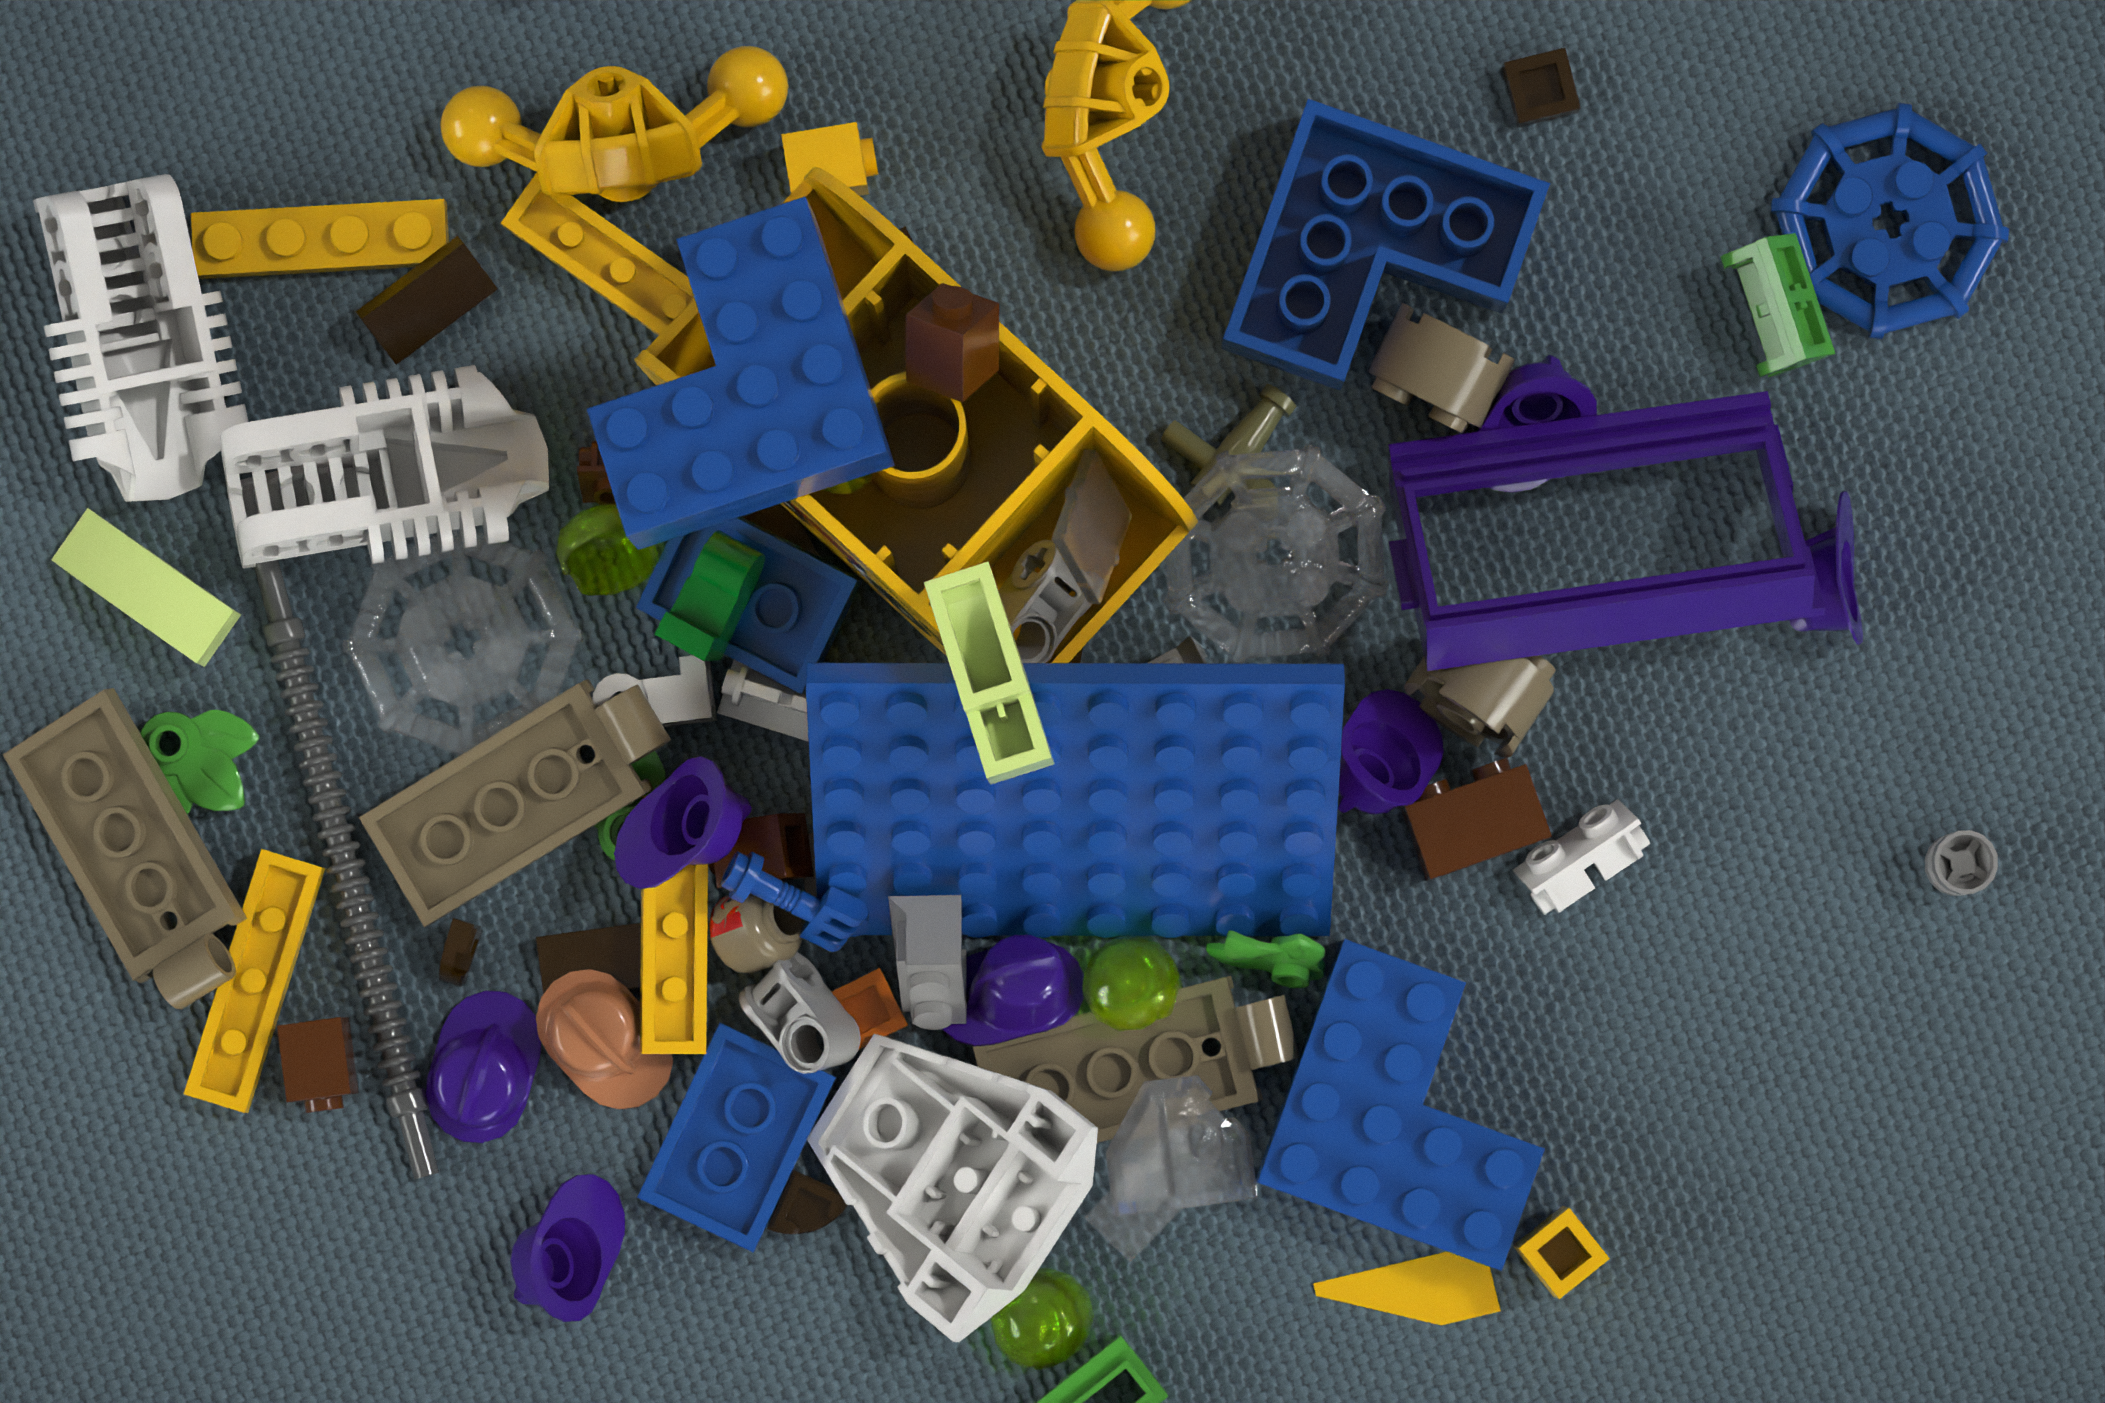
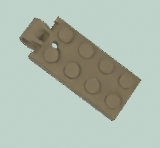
(514, 797)
(130, 847)
(1104, 1068)

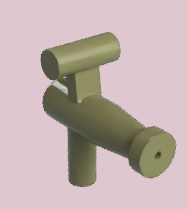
(1246, 437)

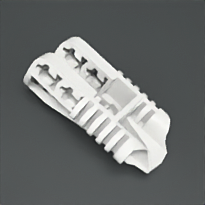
(137, 337)
(384, 471)

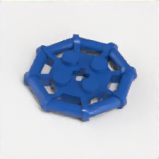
(1909, 189)

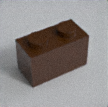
(1475, 820)

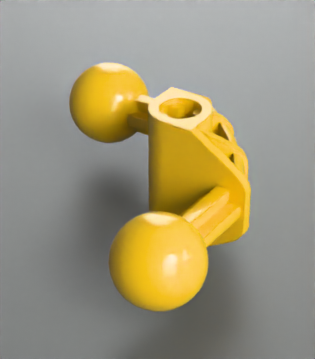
(1098, 89)
(615, 127)

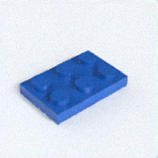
(790, 611)
(735, 1138)

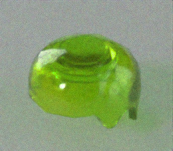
(600, 555)
(1131, 983)
(1045, 1321)

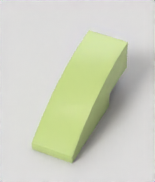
(146, 587)
(989, 673)

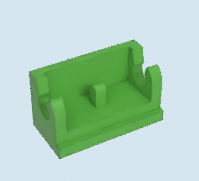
(1781, 303)

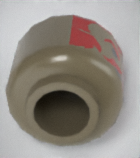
(753, 933)

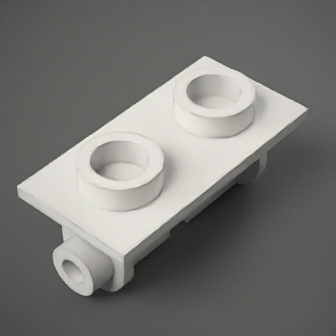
(763, 702)
(1556, 868)

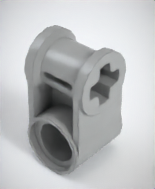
(1041, 601)
(790, 1010)

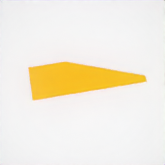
(1427, 1289)

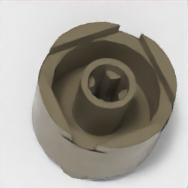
(1440, 368)
(1486, 698)

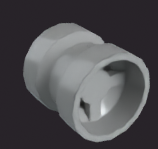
(1970, 859)

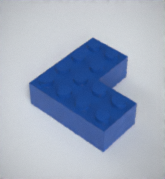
(1365, 205)
(777, 410)
(1358, 1122)

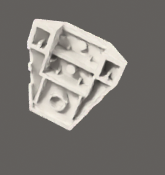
(954, 1175)

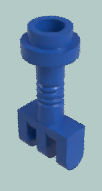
(827, 919)

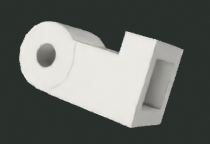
(673, 698)

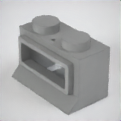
(930, 958)

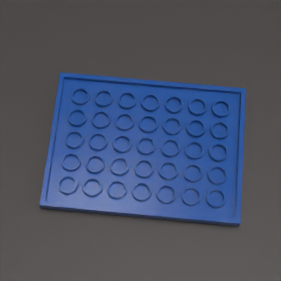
(1168, 811)

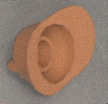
(594, 1036)

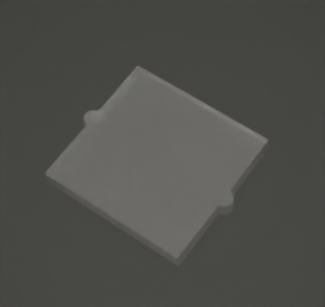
(1091, 526)

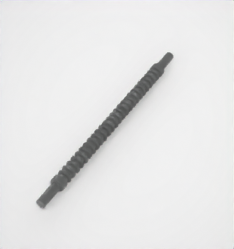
(407, 1099)

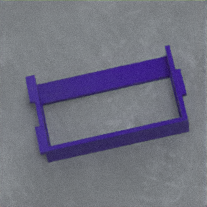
(1611, 610)

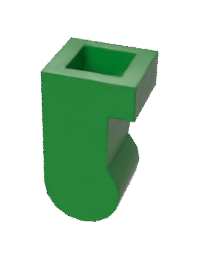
(713, 598)

